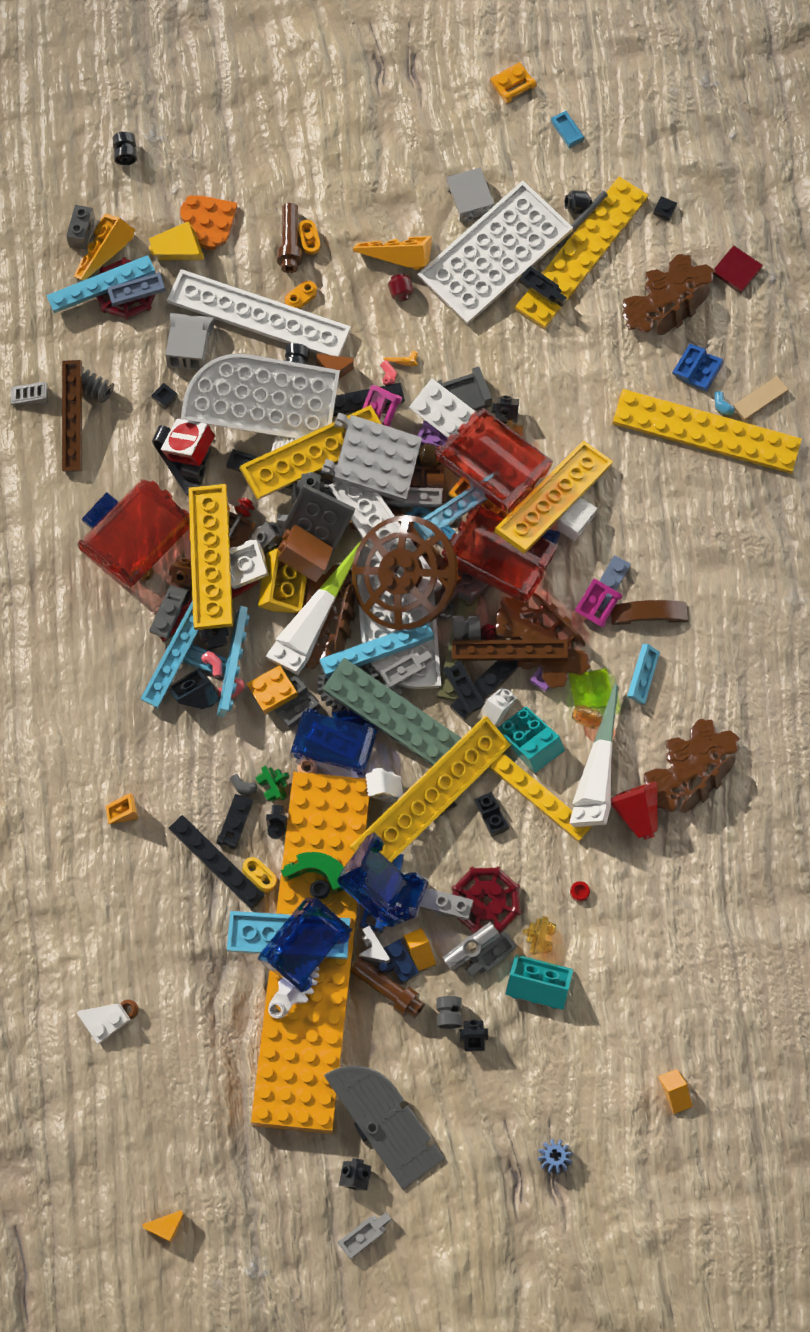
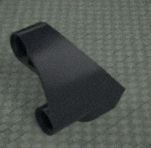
(185, 474)

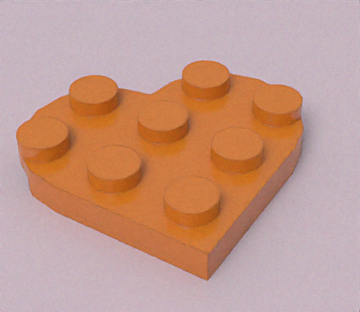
(210, 219)

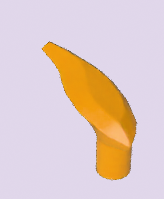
(406, 361)

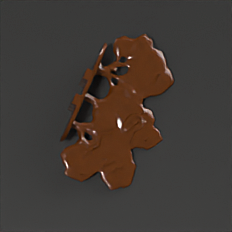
(667, 289)
(346, 616)
(513, 624)
(692, 760)

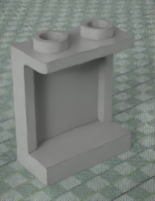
(470, 194)

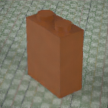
(304, 552)

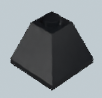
(194, 690)

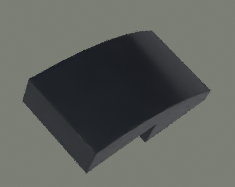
(491, 814)

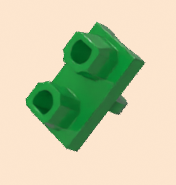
(275, 781)

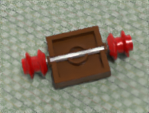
(239, 527)

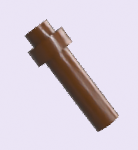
(289, 254)
(405, 1000)

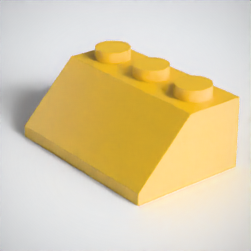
(282, 588)

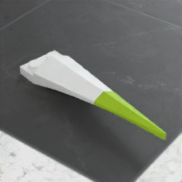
(298, 639)

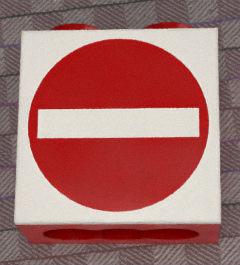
(188, 442)

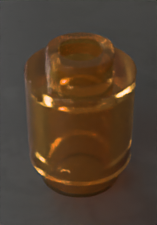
(586, 716)

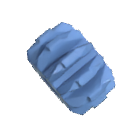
(550, 1161)

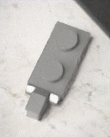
(405, 668)
(364, 1235)

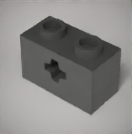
(80, 227)

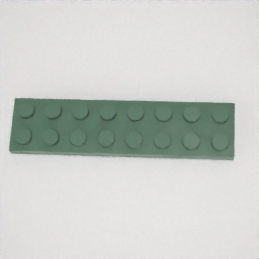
(390, 712)

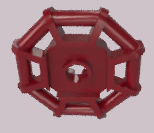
(106, 306)
(494, 892)

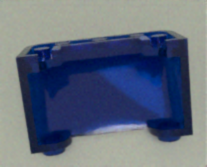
(334, 741)
(380, 885)
(304, 943)

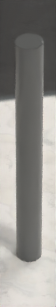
(585, 214)

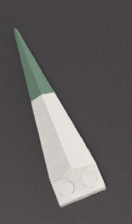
(593, 794)

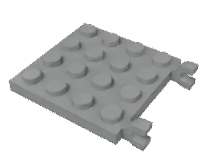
(375, 457)

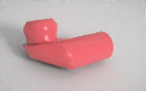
(390, 373)
(215, 661)
(239, 688)

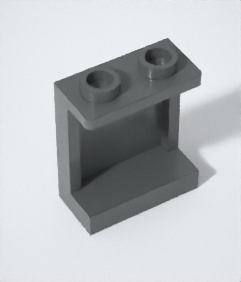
(470, 389)

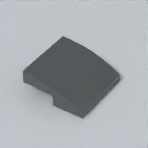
(291, 711)

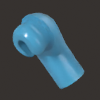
(722, 406)

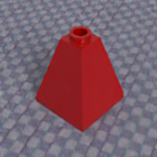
(639, 809)

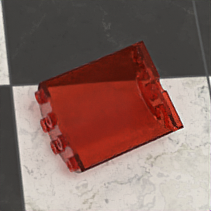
(489, 448)
(136, 532)
(495, 560)

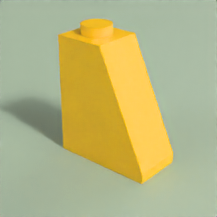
(177, 244)

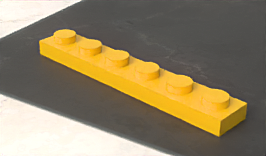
(537, 795)

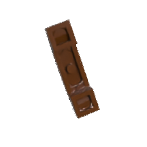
(649, 611)

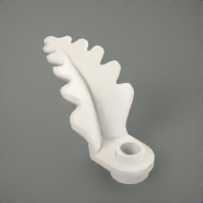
(288, 996)

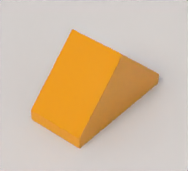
(122, 810)
(420, 949)
(676, 1091)
(166, 1226)

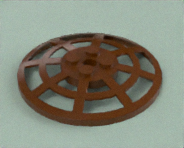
(412, 572)

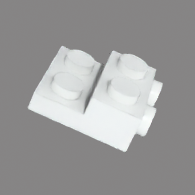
(247, 563)

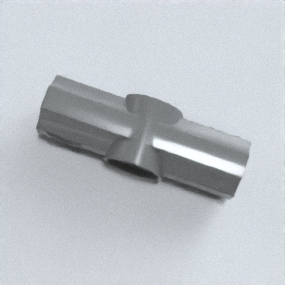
(460, 954)

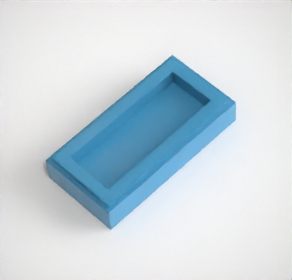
(567, 129)

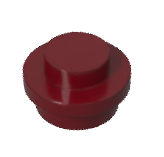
(488, 632)

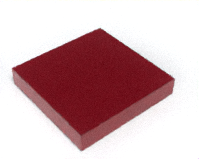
(737, 269)

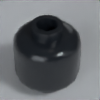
(577, 201)

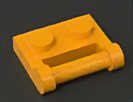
(510, 78)

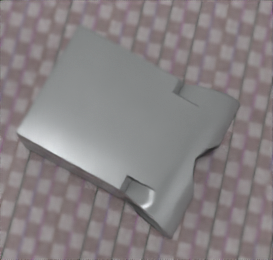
(188, 341)

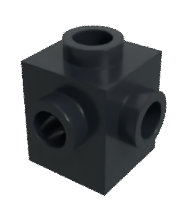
(506, 409)
(215, 641)
(474, 1035)
(355, 1174)

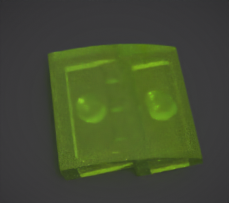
(591, 688)

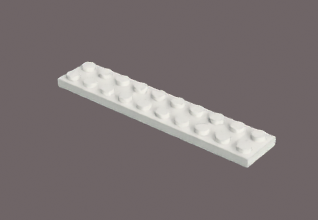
(258, 314)

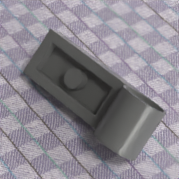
(169, 611)

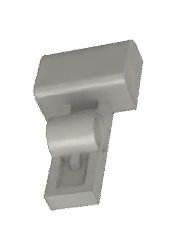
(445, 904)

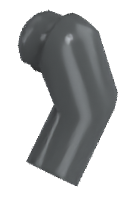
(243, 787)

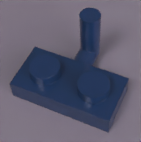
(399, 962)

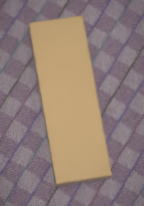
(760, 398)

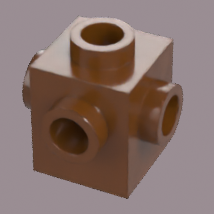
(181, 572)

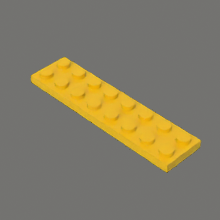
(304, 455)
(553, 497)
(210, 557)

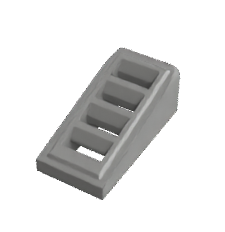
(35, 387)

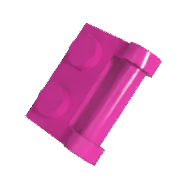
(377, 399)
(592, 600)

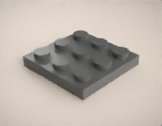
(319, 515)

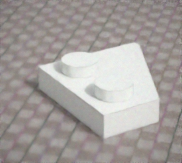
(104, 1021)

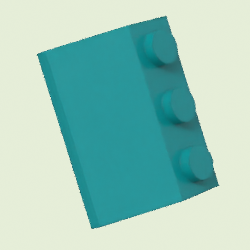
(539, 982)

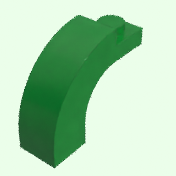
(315, 863)

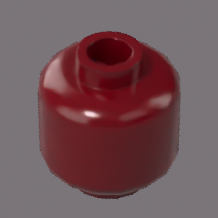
(400, 287)

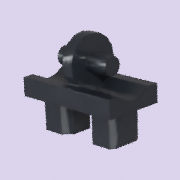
(276, 822)

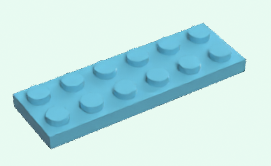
(252, 932)

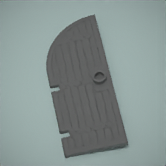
(389, 1129)

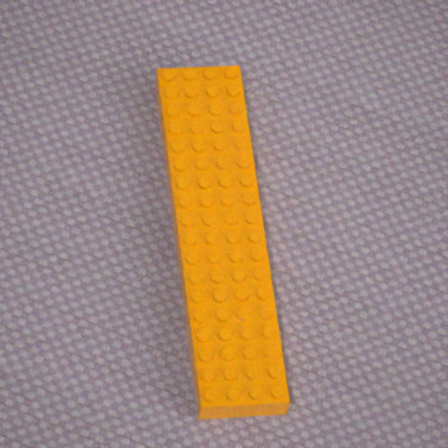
(308, 1042)

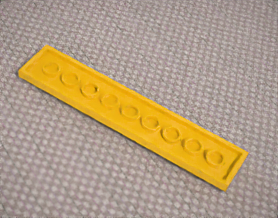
(585, 249)
(707, 431)
(437, 788)

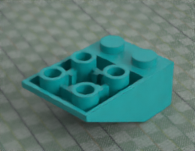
(531, 739)

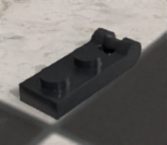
(464, 687)
(235, 821)

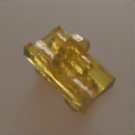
(537, 933)

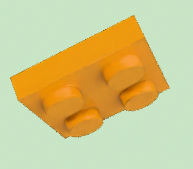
(272, 689)

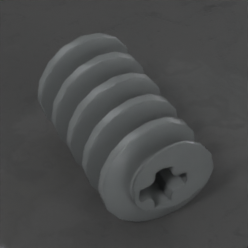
(95, 387)

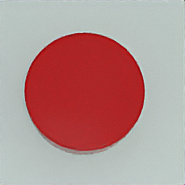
(580, 891)

